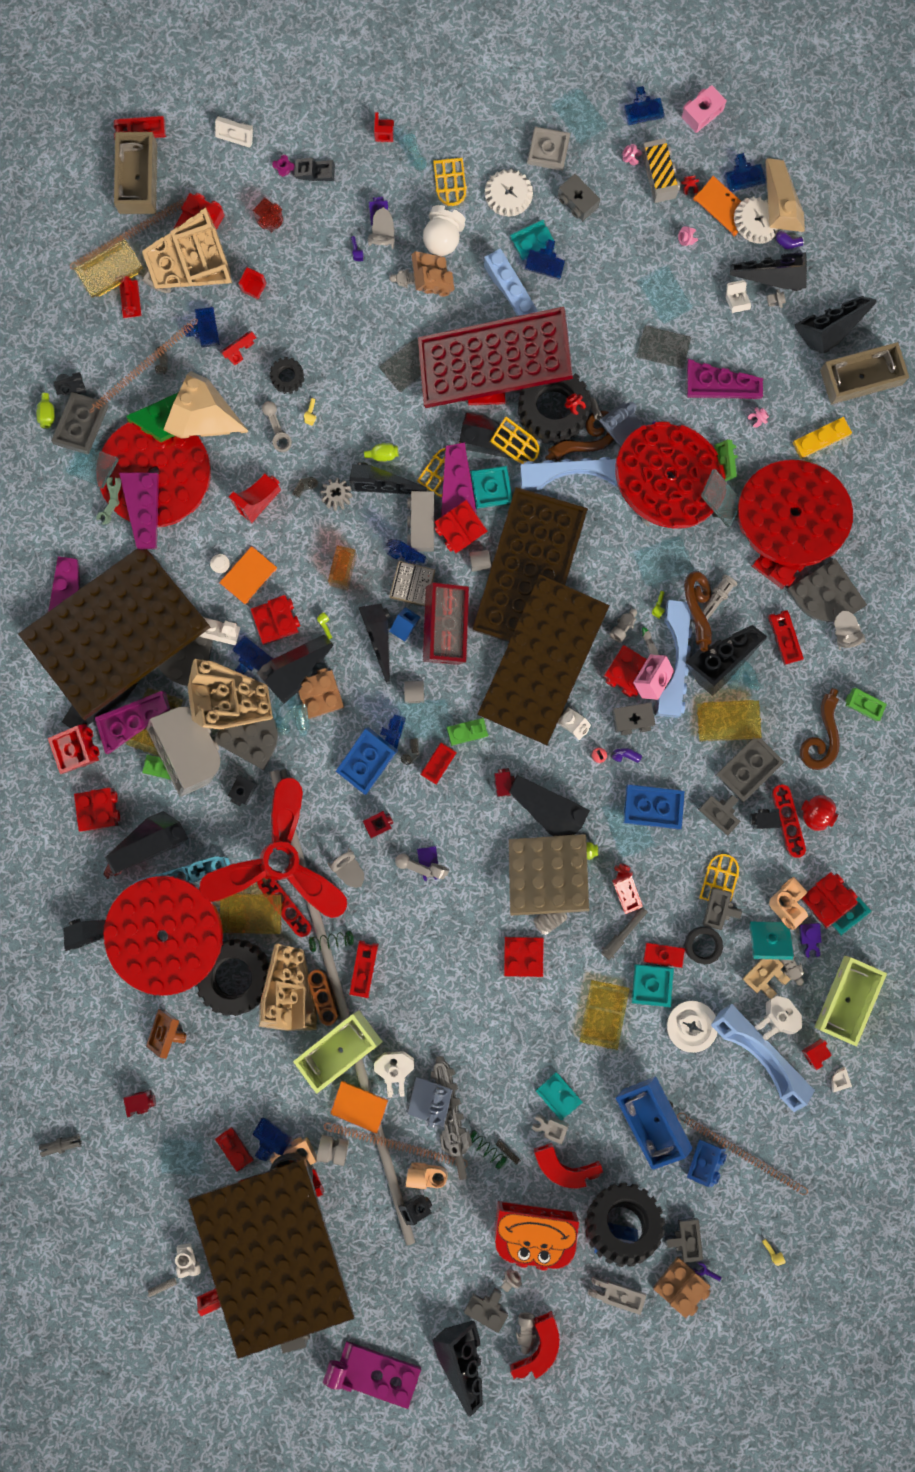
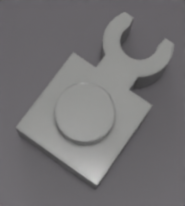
(554, 1128)

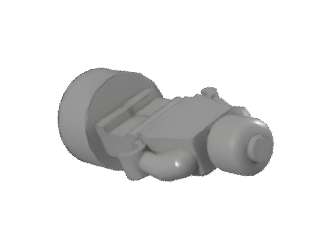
(403, 278)
(625, 622)
(793, 971)
(526, 1337)

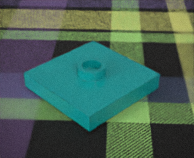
(491, 487)
(771, 940)
(652, 985)

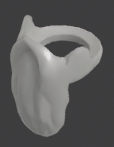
(382, 229)
(848, 630)
(348, 869)

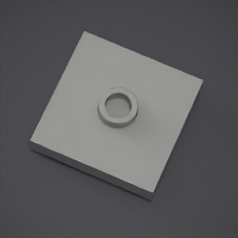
(548, 148)

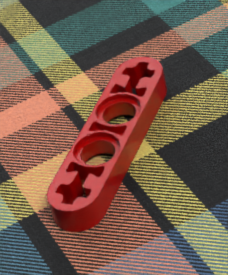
(791, 820)
(288, 902)

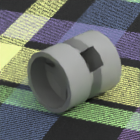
(332, 1150)

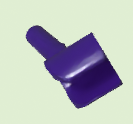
(357, 254)
(706, 1271)

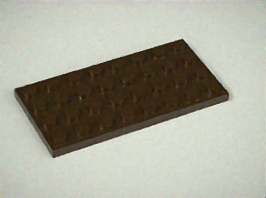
(535, 540)
(543, 659)

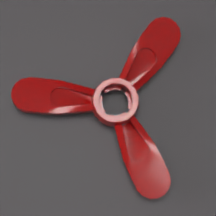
(310, 885)

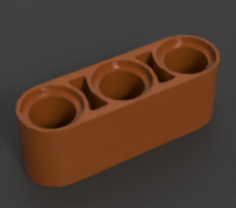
(321, 1007)

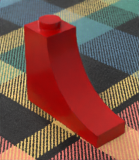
(256, 498)

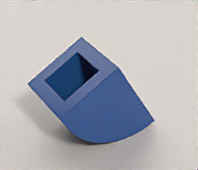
(404, 624)

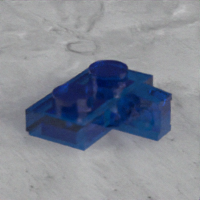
(643, 108)
(744, 175)
(545, 261)
(205, 328)
(400, 549)
(250, 656)
(395, 730)
(271, 1139)

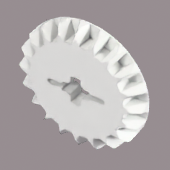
(508, 204)
(746, 224)
(679, 1032)

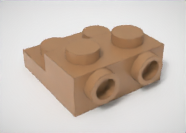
(432, 274)
(320, 693)
(682, 1288)

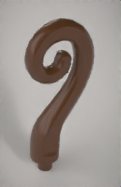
(563, 448)
(692, 595)
(828, 708)

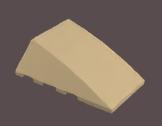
(188, 256)

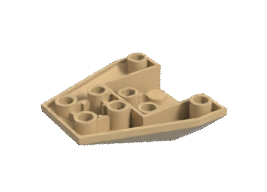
(225, 697)
(287, 994)

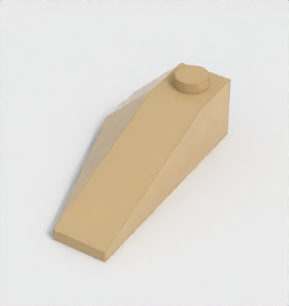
(783, 202)

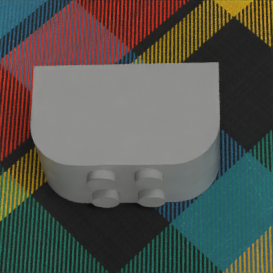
(184, 749)

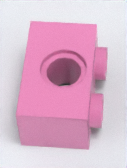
(711, 101)
(653, 677)

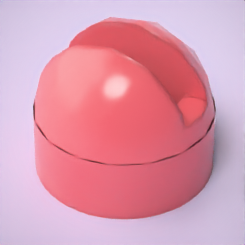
(595, 756)

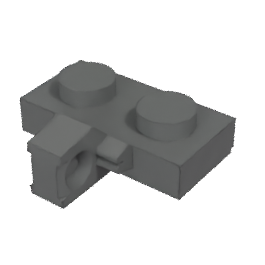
(721, 813)
(720, 909)
(687, 1240)
(487, 1310)

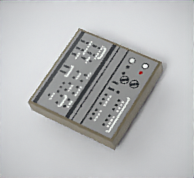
(411, 583)

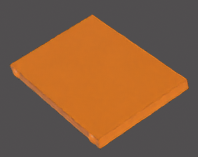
(248, 575)
(359, 1107)

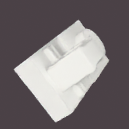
(233, 131)
(223, 632)

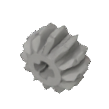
(336, 487)
(547, 922)

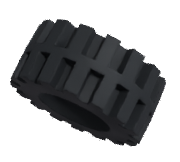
(284, 364)

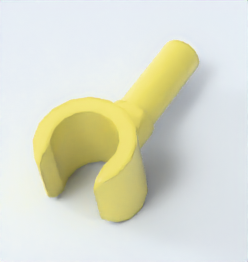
(310, 418)
(778, 1258)

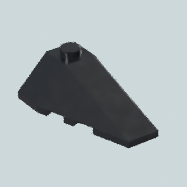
(829, 329)
(372, 479)
(377, 626)
(724, 658)
(288, 670)
(151, 838)
(82, 933)
(457, 1354)

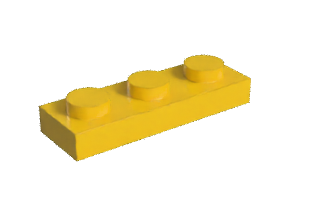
(822, 437)

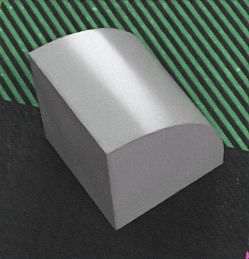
(480, 560)
(414, 692)

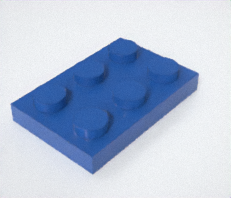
(366, 760)
(653, 807)

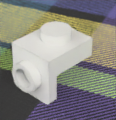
(737, 296)
(574, 723)

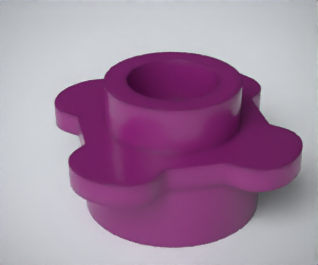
(282, 171)

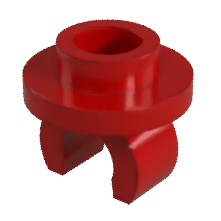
(690, 181)
(572, 401)
(622, 869)

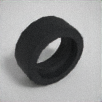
(718, 945)

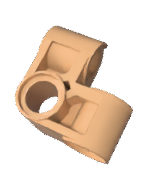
(791, 912)
(421, 1176)

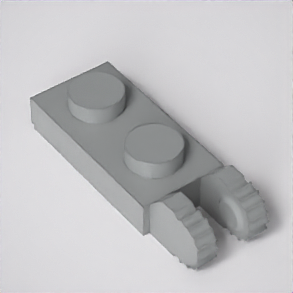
(619, 1295)

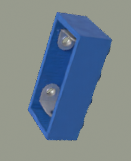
(660, 1140)

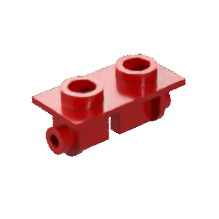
(130, 298)

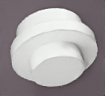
(220, 563)

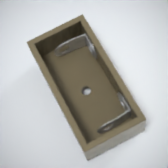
(135, 157)
(880, 367)

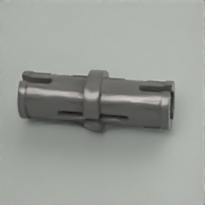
(60, 1145)

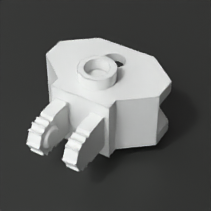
(779, 1019)
(394, 1071)

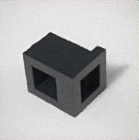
(248, 787)
(765, 819)
(410, 1212)

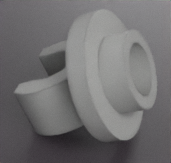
(775, 299)
(512, 1279)

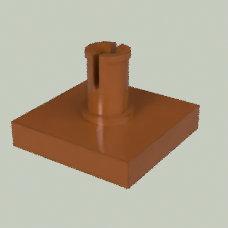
(164, 1033)

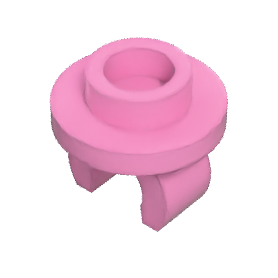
(629, 154)
(686, 236)
(761, 415)

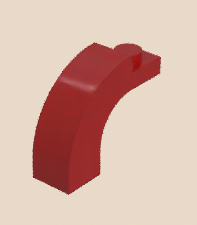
(564, 1175)
(546, 1352)

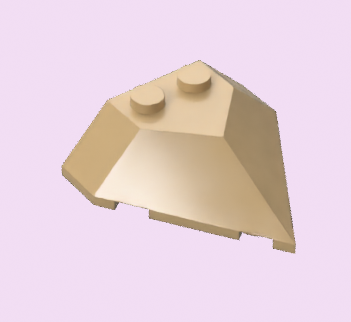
(201, 411)

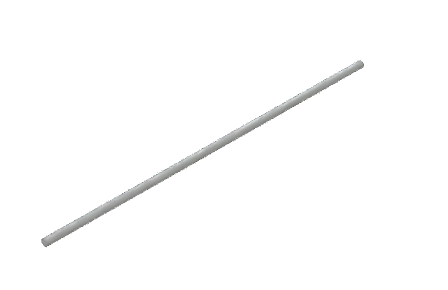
(359, 1066)

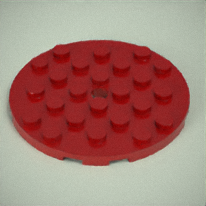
(181, 465)
(643, 475)
(791, 539)
(142, 956)

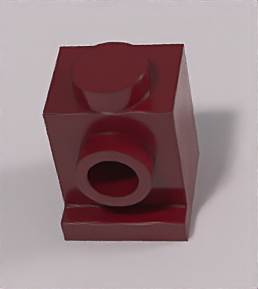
(503, 782)
(372, 829)
(139, 1102)

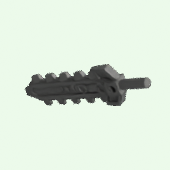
(454, 1138)

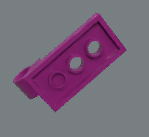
(356, 1370)

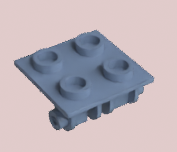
(621, 422)
(430, 1102)

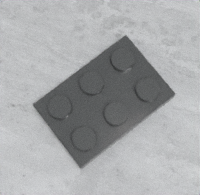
(77, 425)
(749, 768)

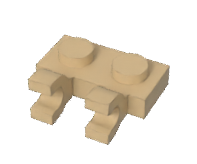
(762, 973)

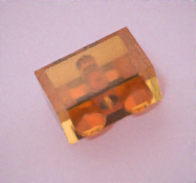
(342, 567)

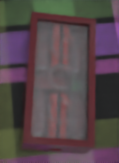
(445, 624)

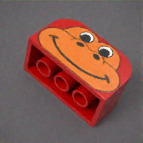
(535, 1235)

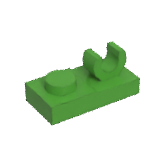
(727, 458)
(865, 704)
(467, 732)
(155, 767)

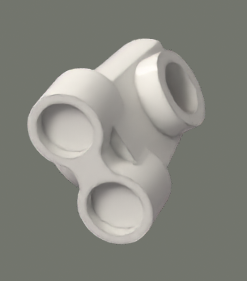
(186, 1261)

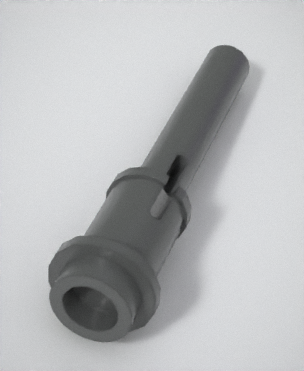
(617, 941)

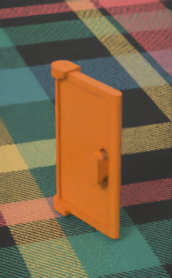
(718, 204)

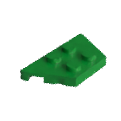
(154, 418)

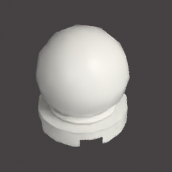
(443, 230)

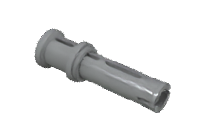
(719, 594)

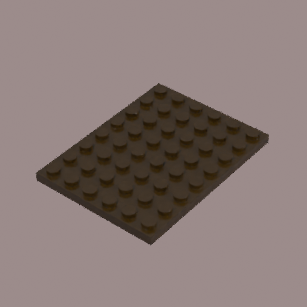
(113, 631)
(271, 1258)

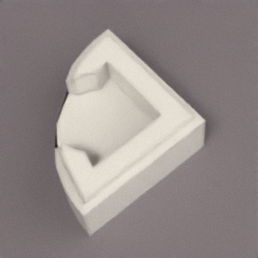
(840, 1080)

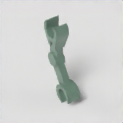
(113, 502)

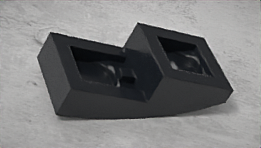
(313, 170)

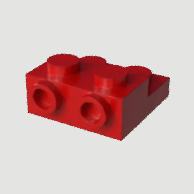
(196, 203)
(460, 527)
(778, 574)
(275, 619)
(625, 670)
(74, 748)
(97, 809)
(829, 899)

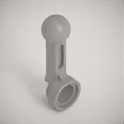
(269, 409)
(439, 871)

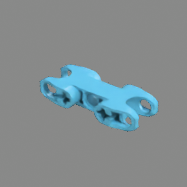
(191, 871)

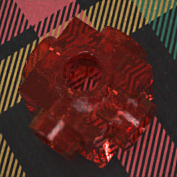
(268, 215)

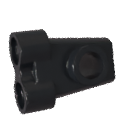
(67, 384)

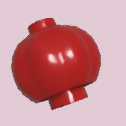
(819, 812)

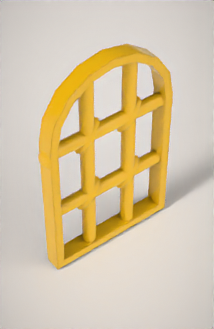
(454, 174)
(508, 442)
(432, 474)
(717, 870)

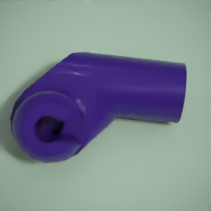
(787, 242)
(628, 753)

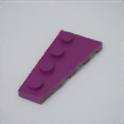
(457, 479)
(127, 721)

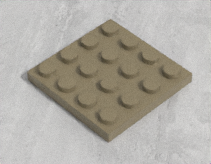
(548, 875)

